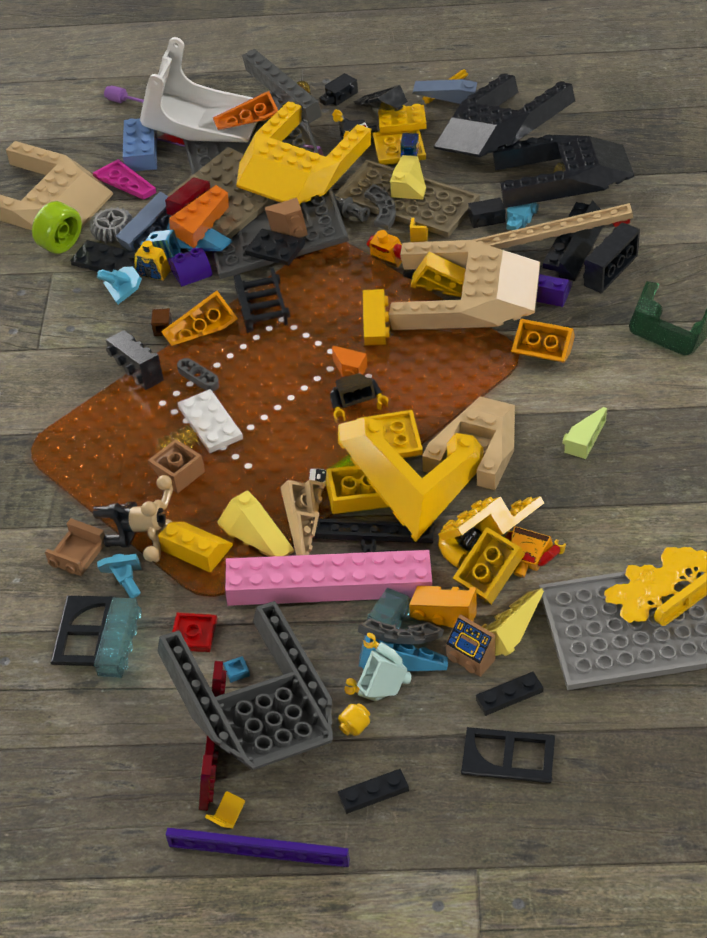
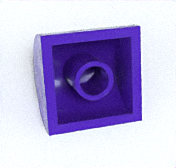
(190, 266)

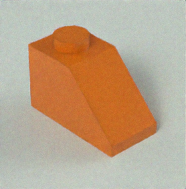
(349, 361)

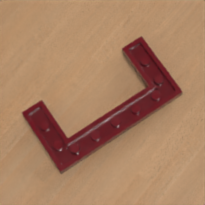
(208, 771)

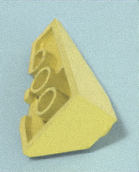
(408, 179)
(252, 524)
(513, 622)

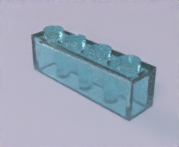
(117, 637)

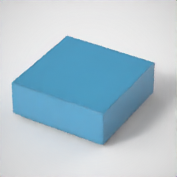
(236, 669)

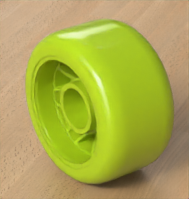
(56, 227)

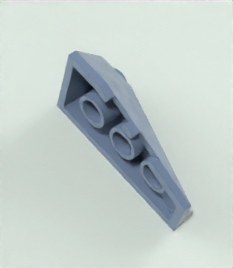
(446, 90)

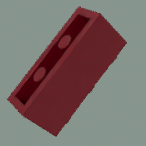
(186, 194)

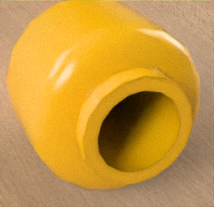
(354, 719)

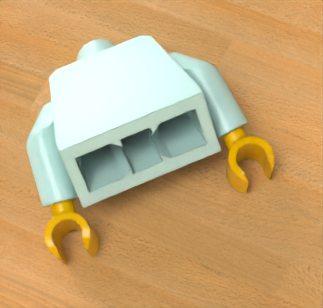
(381, 674)

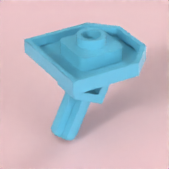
(121, 282)
(122, 567)

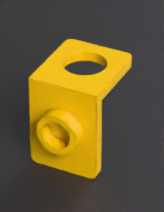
(227, 811)

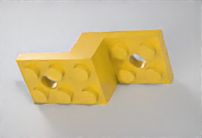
(490, 514)

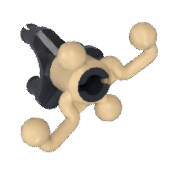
(136, 518)

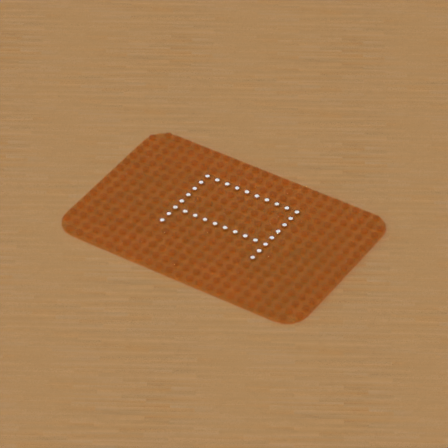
(277, 395)

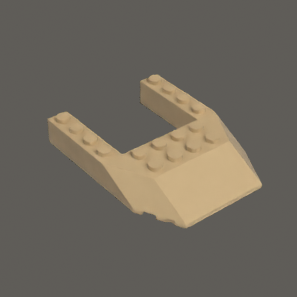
(63, 182)
(494, 288)

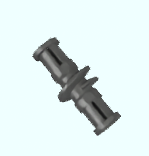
(348, 208)

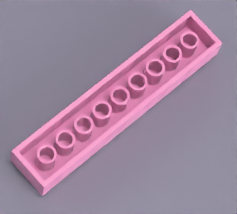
(325, 577)

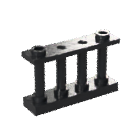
(245, 297)

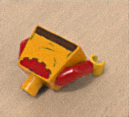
(385, 248)
(537, 549)

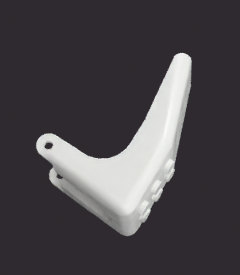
(186, 108)

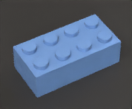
(139, 146)

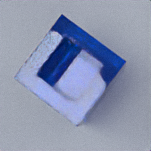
(409, 144)

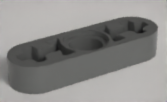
(194, 368)

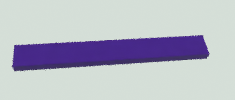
(258, 847)

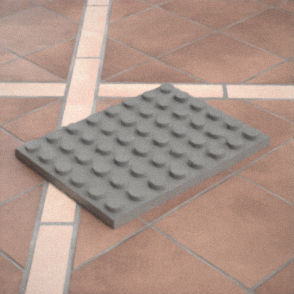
(603, 648)

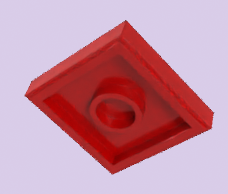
(196, 630)

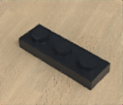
(509, 693)
(373, 791)

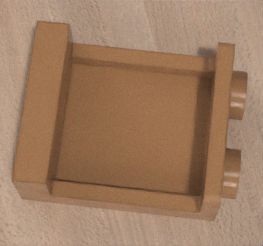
(77, 548)

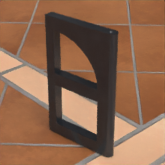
(72, 609)
(476, 765)

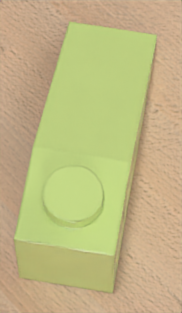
(584, 434)

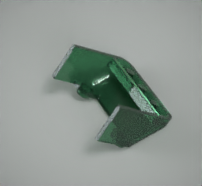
(648, 325)

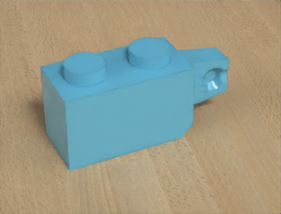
(520, 215)

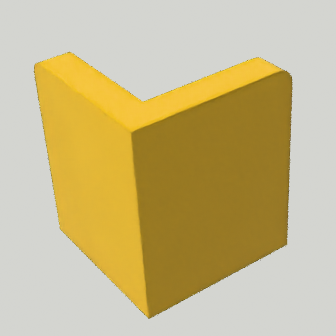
(418, 233)

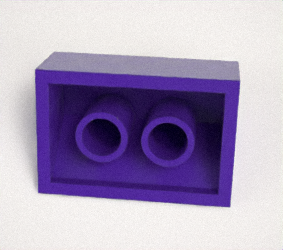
(553, 290)

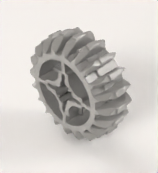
(109, 223)

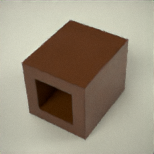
(160, 320)

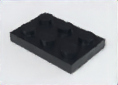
(275, 247)

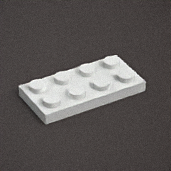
(210, 421)

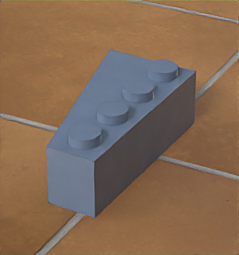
(149, 219)

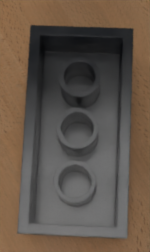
(611, 257)

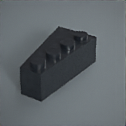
(135, 359)

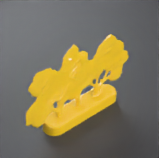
(653, 583)

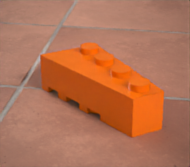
(198, 216)

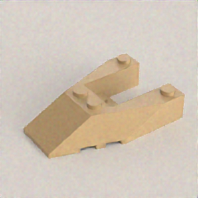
(492, 426)

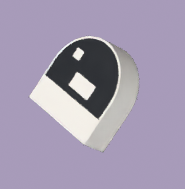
(318, 475)

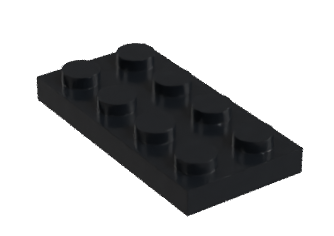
(99, 256)

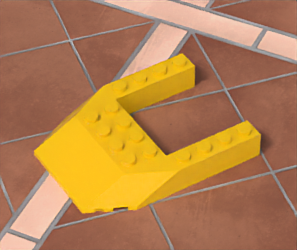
(291, 172)

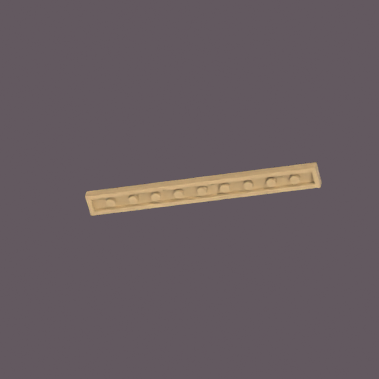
(558, 227)

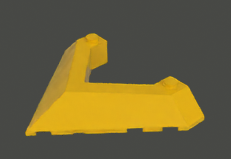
(412, 498)

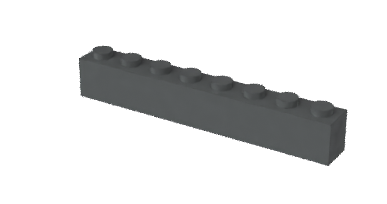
(281, 84)

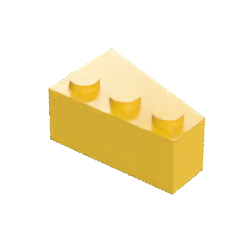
(439, 275)
(375, 317)

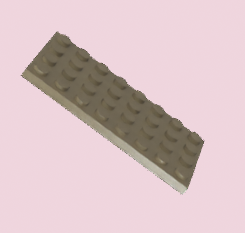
(440, 209)

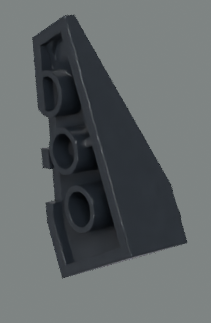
(385, 99)

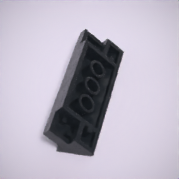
(571, 249)

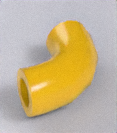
(452, 550)

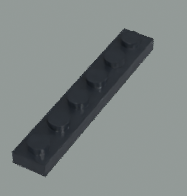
(369, 530)

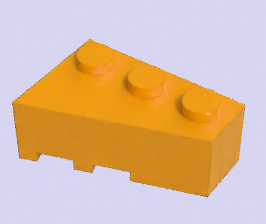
(443, 606)

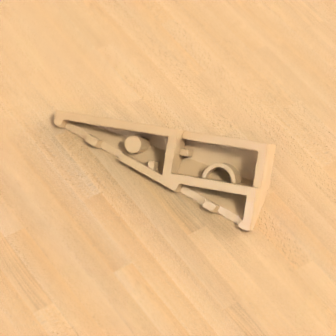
(302, 507)

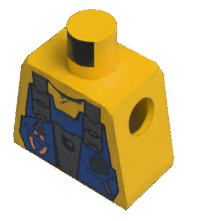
(151, 261)

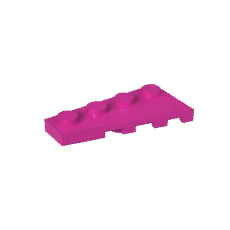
(125, 179)

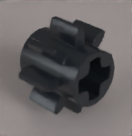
(470, 538)

